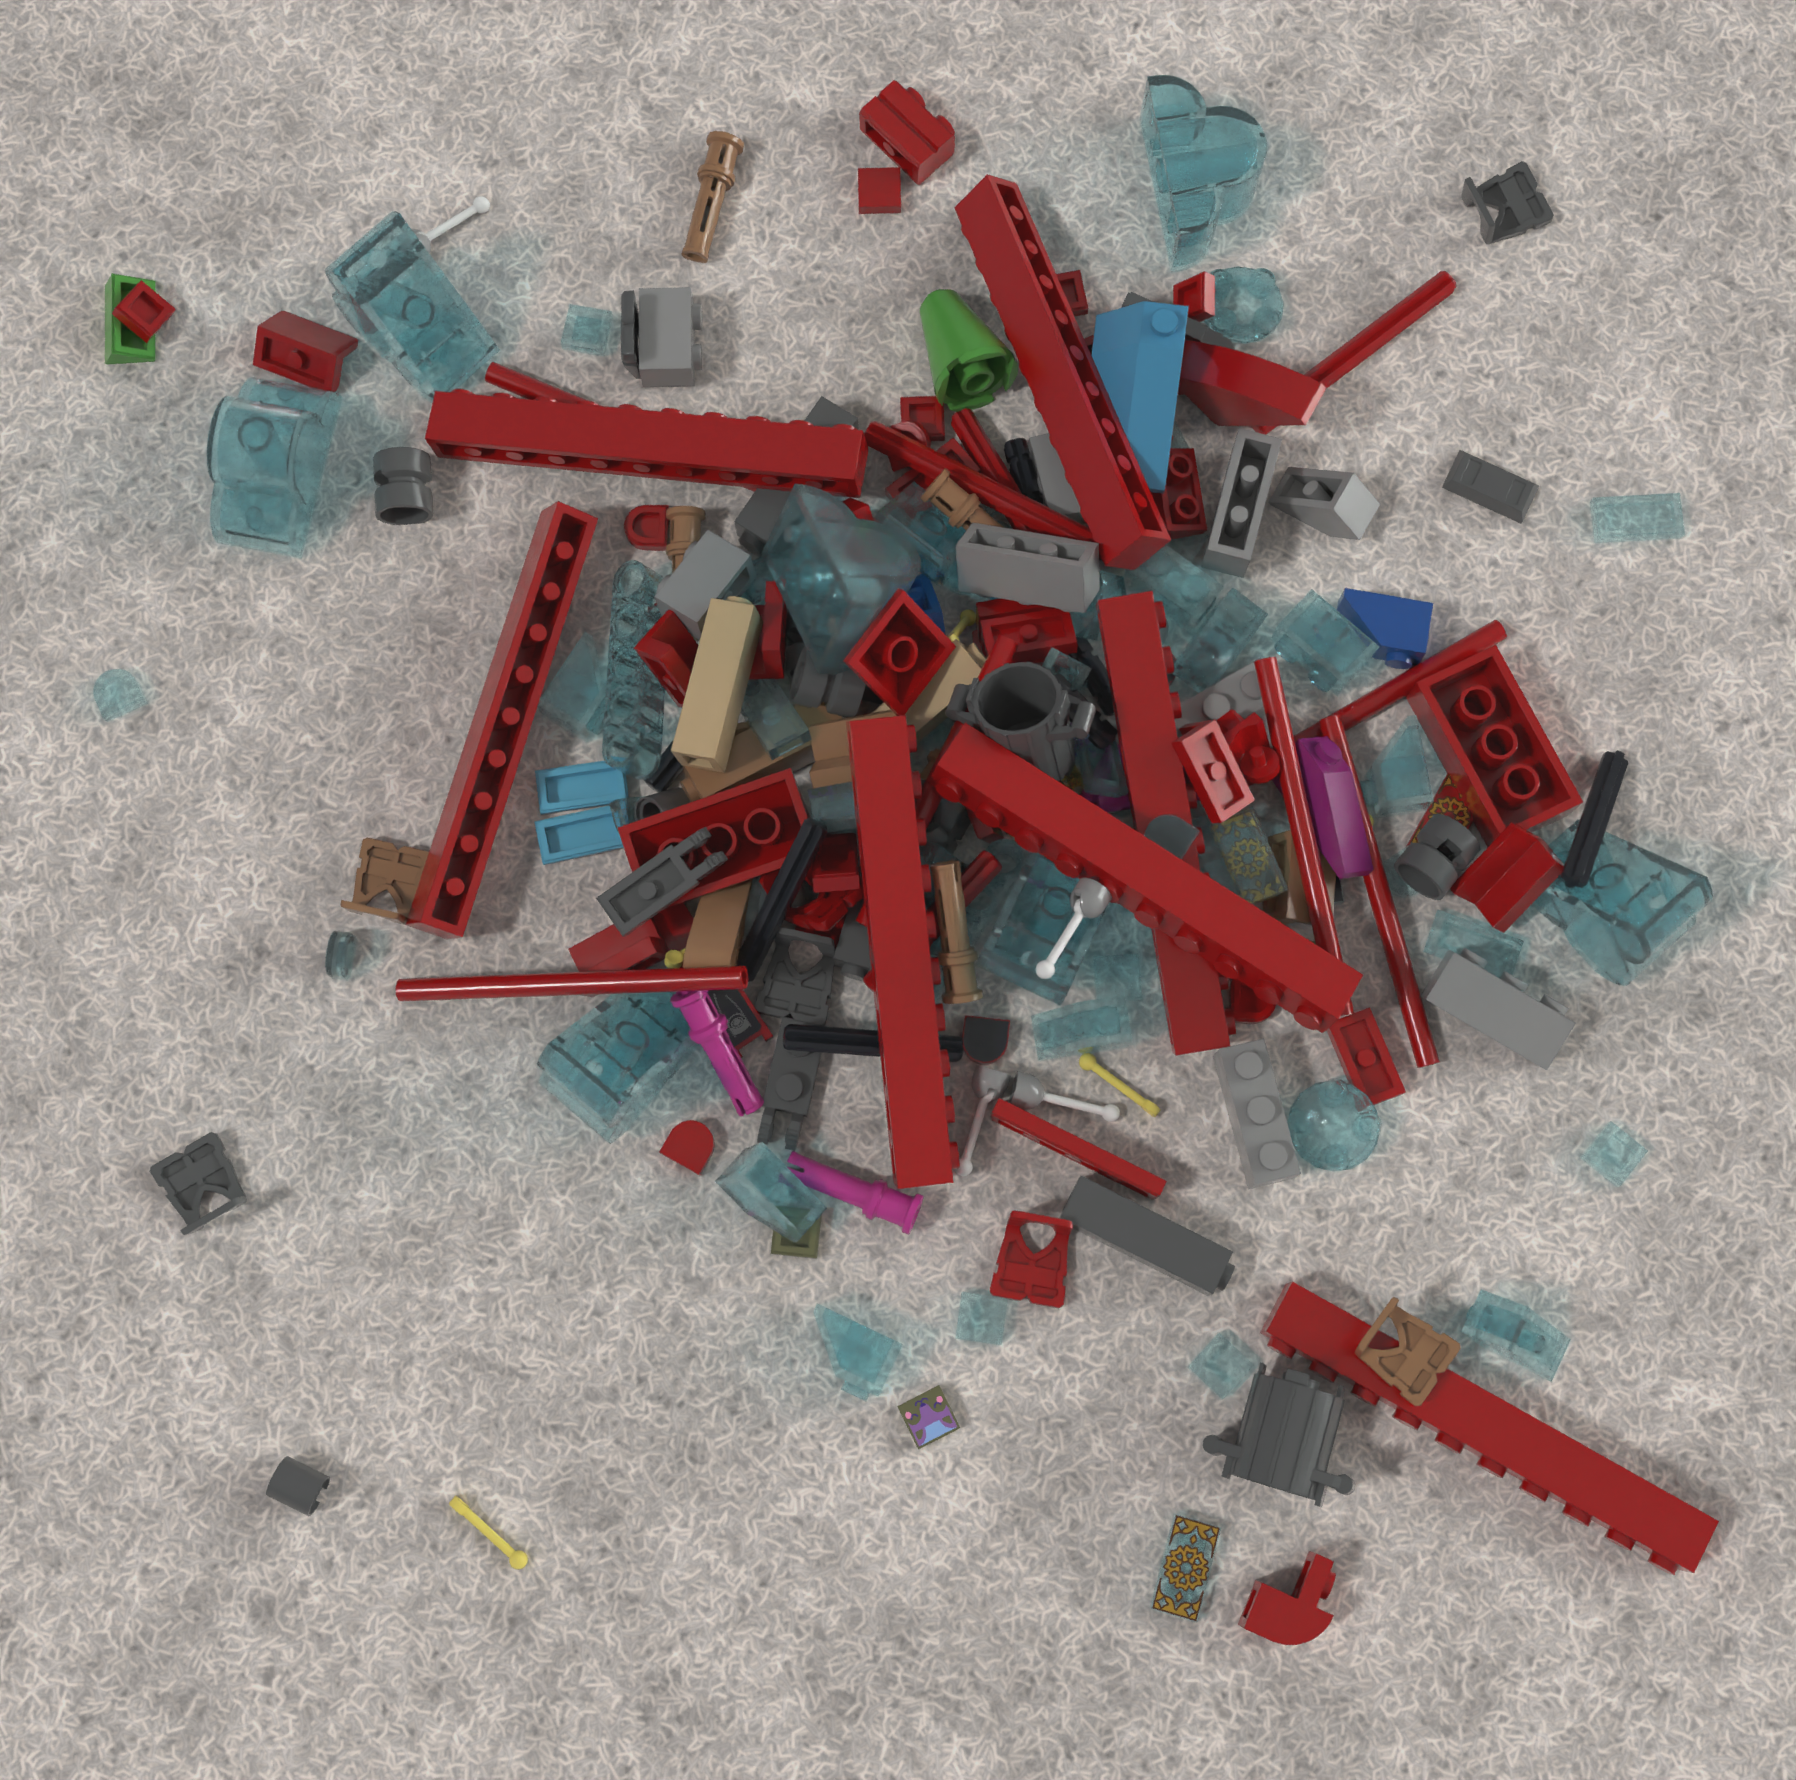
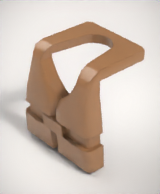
(385, 869)
(1416, 1360)

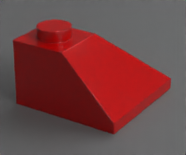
(899, 653)

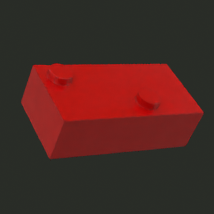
(1493, 745)

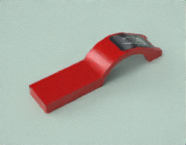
(742, 1017)

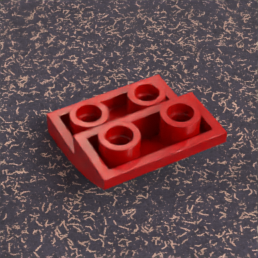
(1182, 501)

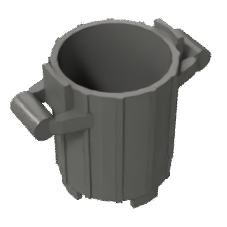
(1026, 714)
(1286, 1437)

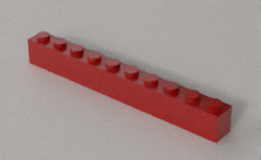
(1061, 375)
(647, 442)
(502, 722)
(1157, 787)
(1145, 879)
(901, 951)
(1498, 1434)

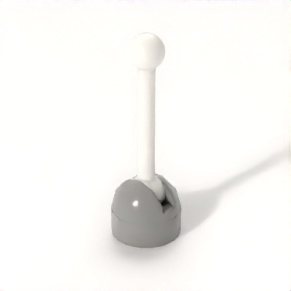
(480, 205)
(1087, 901)
(988, 1087)
(1029, 1092)

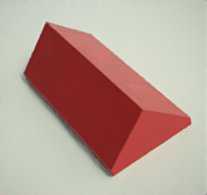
(748, 823)

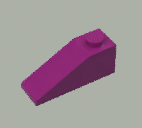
(1333, 807)

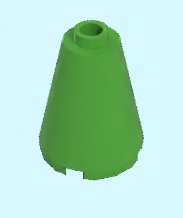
(963, 353)

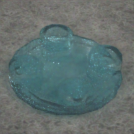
(1245, 304)
(1334, 1125)

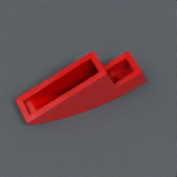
(1244, 388)

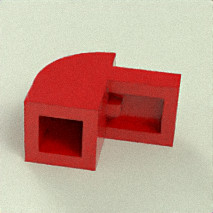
(1291, 1617)

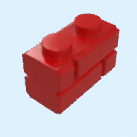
(907, 131)

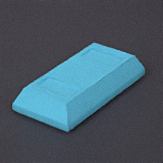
(579, 787)
(577, 835)

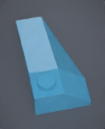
(1140, 365)

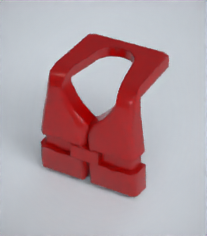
(822, 912)
(1030, 1274)

